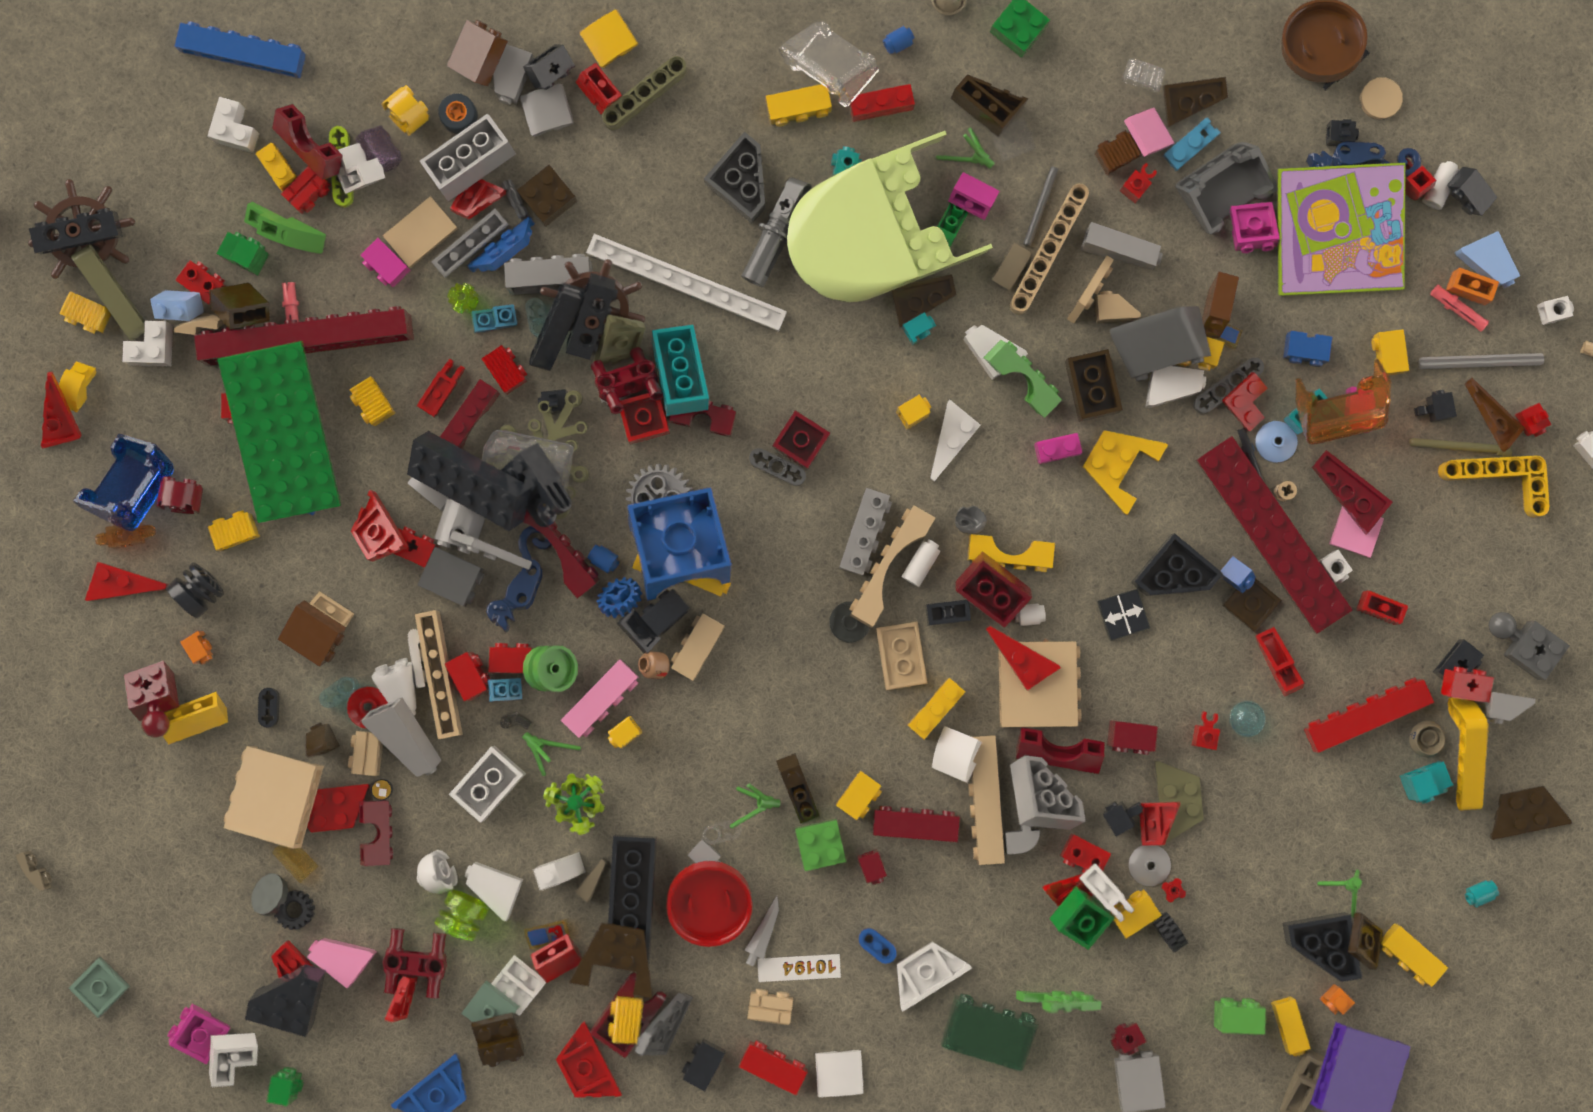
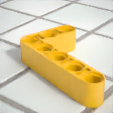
(1503, 471)
(1472, 752)

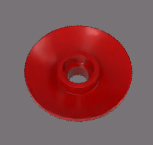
(359, 698)

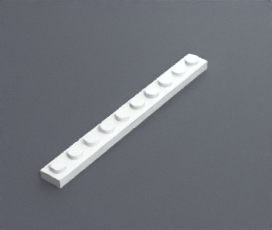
(687, 282)

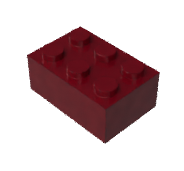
(993, 589)

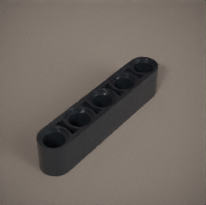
(556, 326)

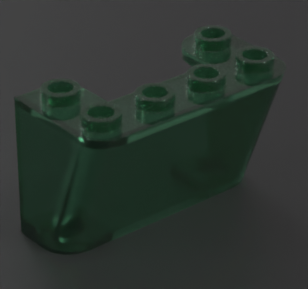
(989, 1032)

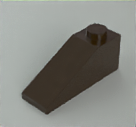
(320, 740)

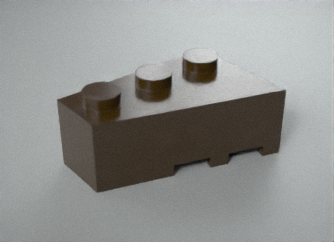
(987, 103)

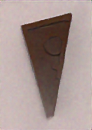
(1499, 420)

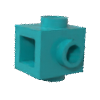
(838, 159)

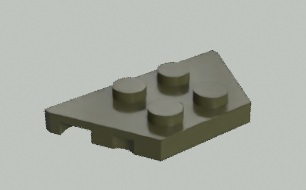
(619, 338)
(1181, 787)

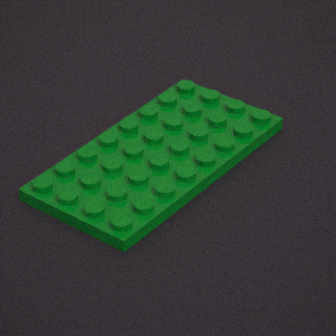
(279, 431)

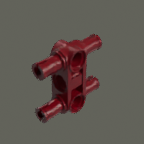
(626, 380)
(415, 963)

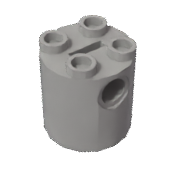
(458, 517)

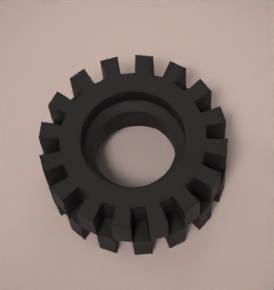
(304, 918)
(1170, 932)

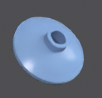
(1266, 441)

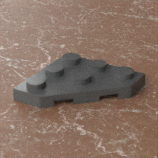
(662, 1031)

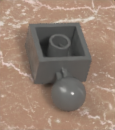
(1523, 650)

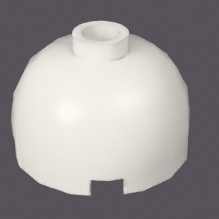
(435, 873)

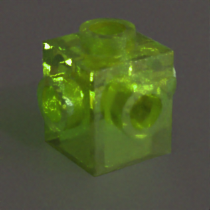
(468, 303)

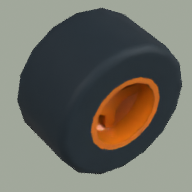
(454, 107)

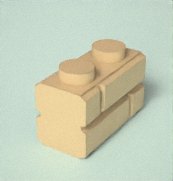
(366, 754)
(770, 1007)

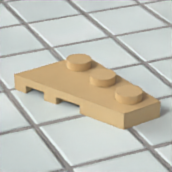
(1093, 287)

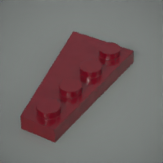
(1354, 493)

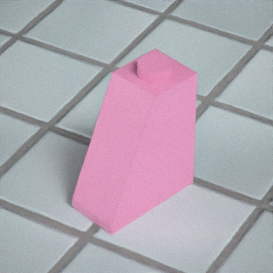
(340, 959)

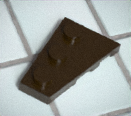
(1192, 97)
(921, 297)

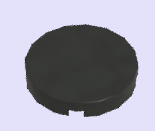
(846, 627)
(269, 894)

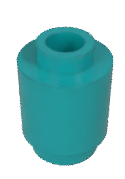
(1481, 893)

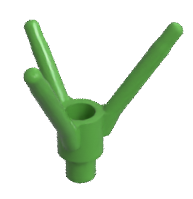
(978, 157)
(537, 745)
(763, 802)
(1351, 885)

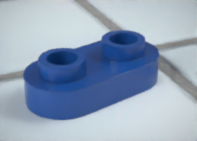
(877, 945)

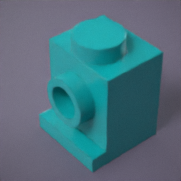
(918, 328)

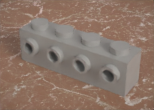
(864, 532)

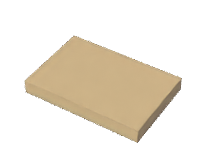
(420, 232)
(901, 655)

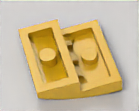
(608, 38)

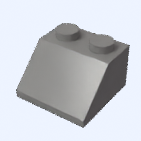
(1504, 707)

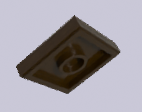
(1252, 605)
(1365, 941)

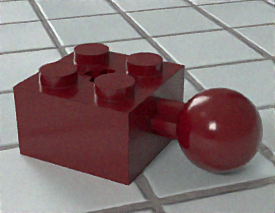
(151, 694)

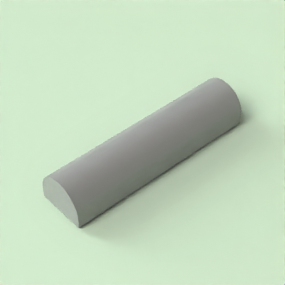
(470, 243)

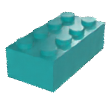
(680, 370)

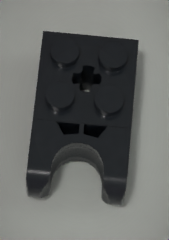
(546, 493)

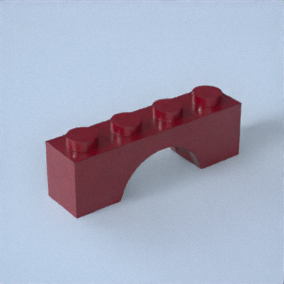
(292, 128)
(472, 409)
(1083, 756)

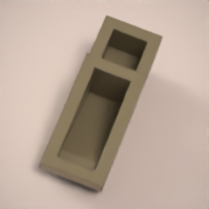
(1303, 1083)

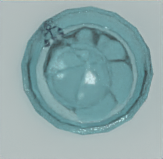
(1247, 718)

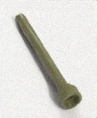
(1466, 446)

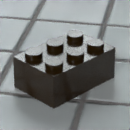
(1093, 385)

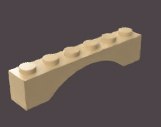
(870, 604)

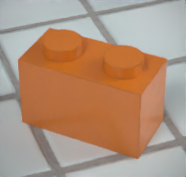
(1472, 286)

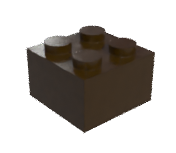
(547, 195)

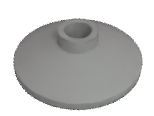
(1138, 865)

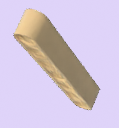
(1056, 242)

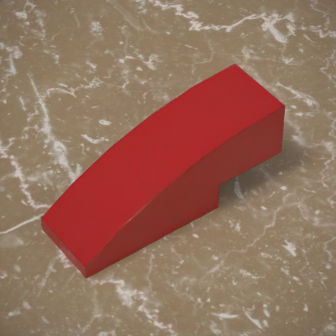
(1279, 661)

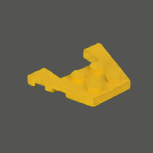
(1112, 459)

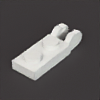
(416, 658)
(1105, 890)

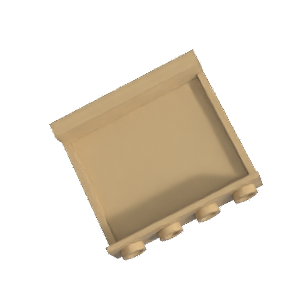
(1050, 701)
(273, 797)

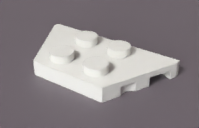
(926, 973)

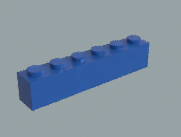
(240, 50)

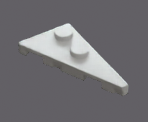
(955, 432)

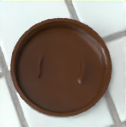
(1324, 40)

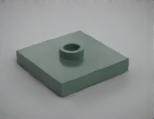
(99, 987)
(489, 1003)

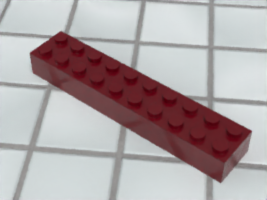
(316, 334)
(1273, 535)

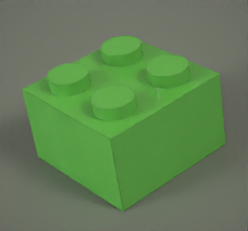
(820, 844)
(1239, 1017)

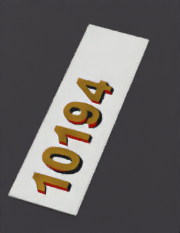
(799, 968)

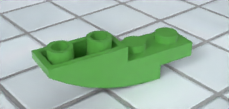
(284, 231)

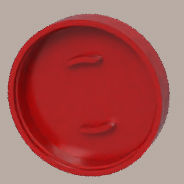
(709, 903)

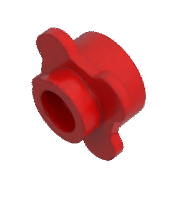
(1179, 893)

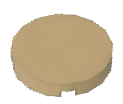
(1381, 98)

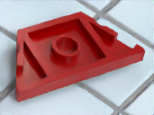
(376, 530)
(336, 808)
(586, 1067)

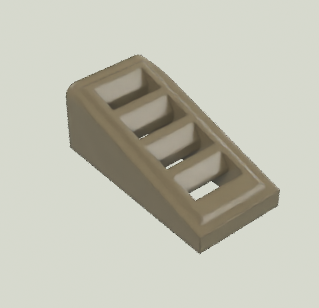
(589, 885)

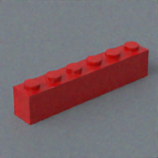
(1368, 715)

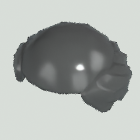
(970, 520)

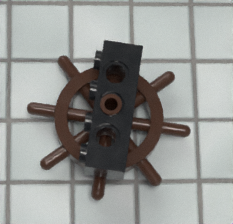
(79, 230)
(599, 292)

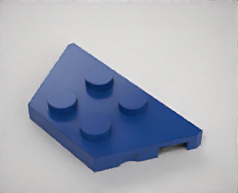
(505, 248)
(437, 1092)

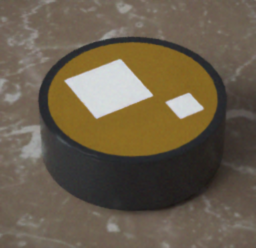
(382, 789)

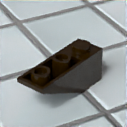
(797, 788)

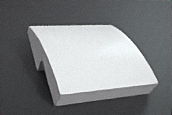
(955, 754)
(519, 983)
(839, 1073)

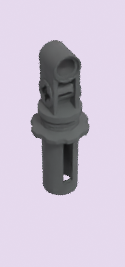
(774, 233)

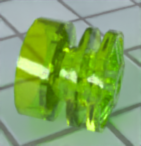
(460, 919)

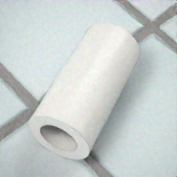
(1438, 194)
(921, 563)

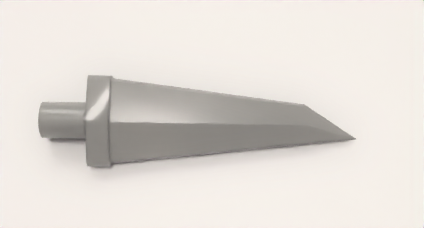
(759, 942)

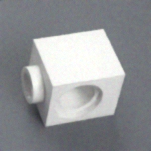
(1547, 313)
(1337, 557)

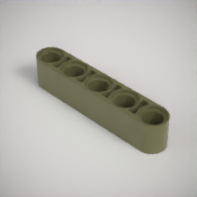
(648, 83)
(110, 292)

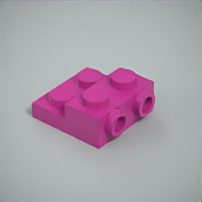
(1254, 227)
(195, 1032)

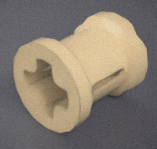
(1291, 488)

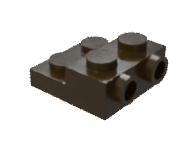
(498, 1039)

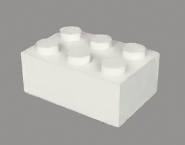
(487, 784)

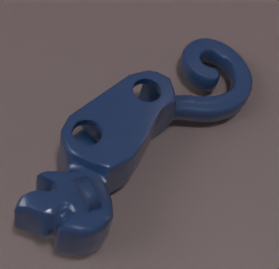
(1361, 155)
(522, 585)

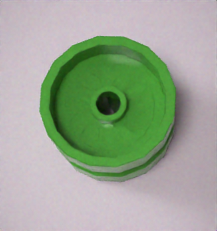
(550, 668)

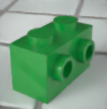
(285, 1086)

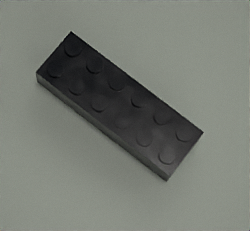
(468, 480)
(633, 883)

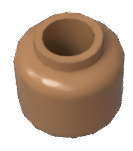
(654, 665)

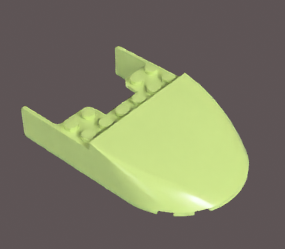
(860, 234)

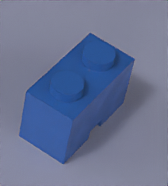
(1303, 348)

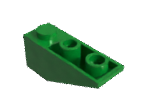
(952, 222)

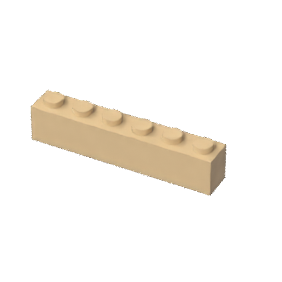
(438, 678)
(986, 804)

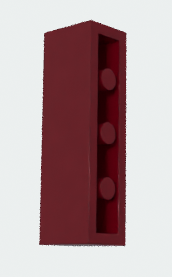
(916, 824)

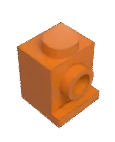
(197, 648)
(1337, 1000)

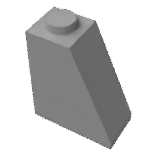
(510, 74)

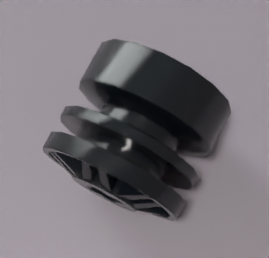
(193, 592)

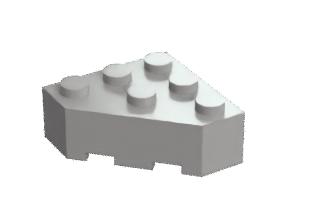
(1043, 796)

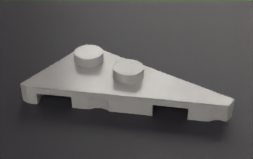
(489, 551)

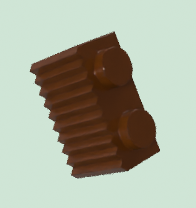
(1118, 152)

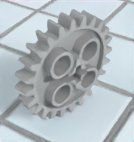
(671, 483)

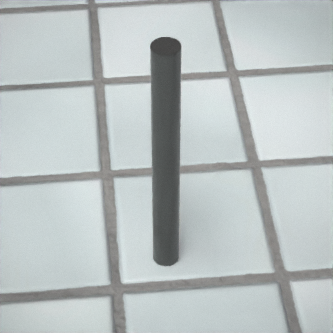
(1040, 206)

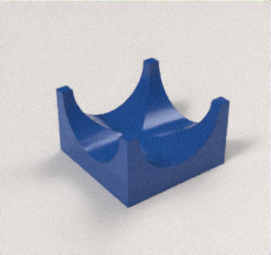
(679, 540)

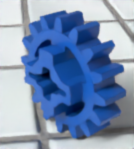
(619, 597)

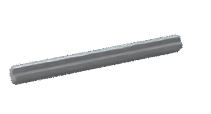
(1481, 361)

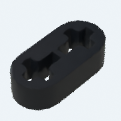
(263, 707)

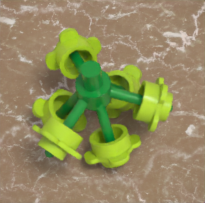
(566, 811)

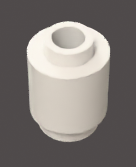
(1031, 615)

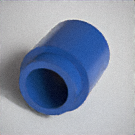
(898, 40)
(603, 558)

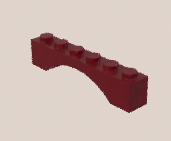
(576, 572)

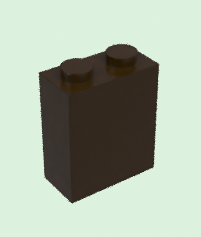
(239, 305)

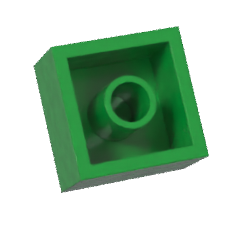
(1019, 26)
(1081, 918)

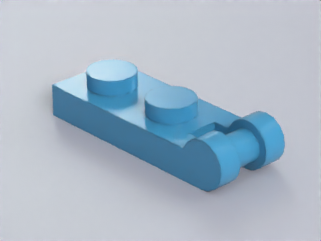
(1191, 144)

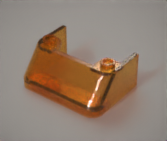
(1347, 413)

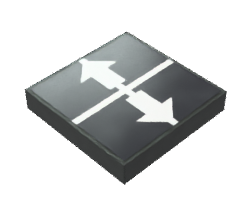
(1123, 614)

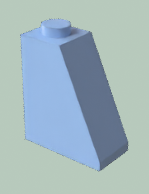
(1490, 259)

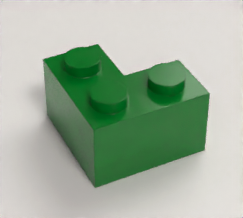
(242, 252)

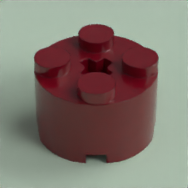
(180, 496)

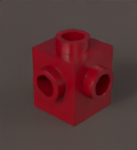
(1134, 1035)

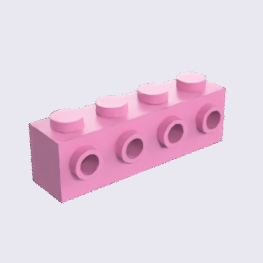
(600, 698)

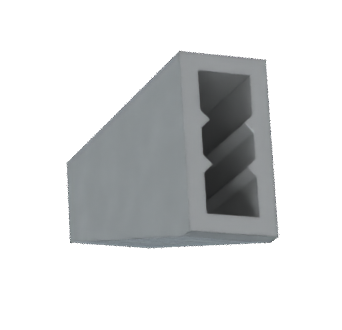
(1121, 246)
(403, 736)

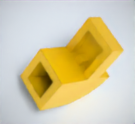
(74, 384)

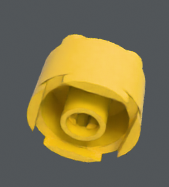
(405, 110)

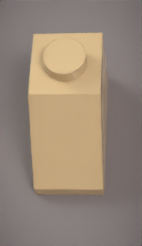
(1114, 308)

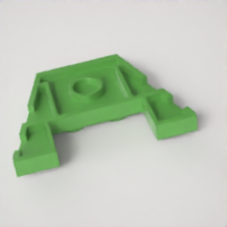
(1060, 1001)

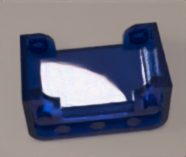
(129, 484)

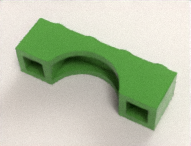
(1039, 395)

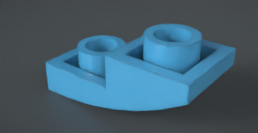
(494, 318)
(505, 689)

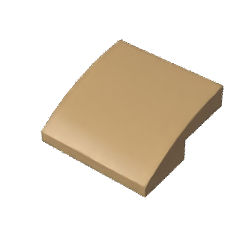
(194, 326)

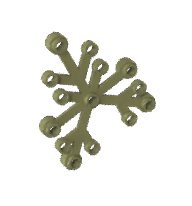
(555, 432)

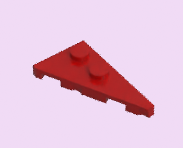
(58, 420)
(115, 582)
(1027, 664)

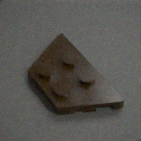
(1527, 812)

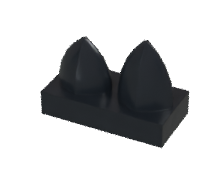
(638, 631)

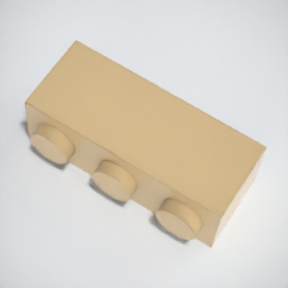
(697, 646)

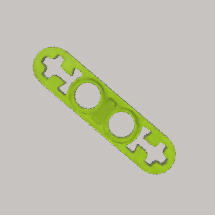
(345, 141)

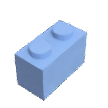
(177, 305)

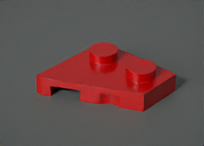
(476, 199)
(1157, 821)
(1061, 889)
(288, 959)
(402, 999)

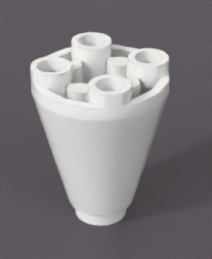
(397, 682)

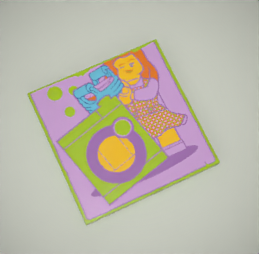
(1341, 229)

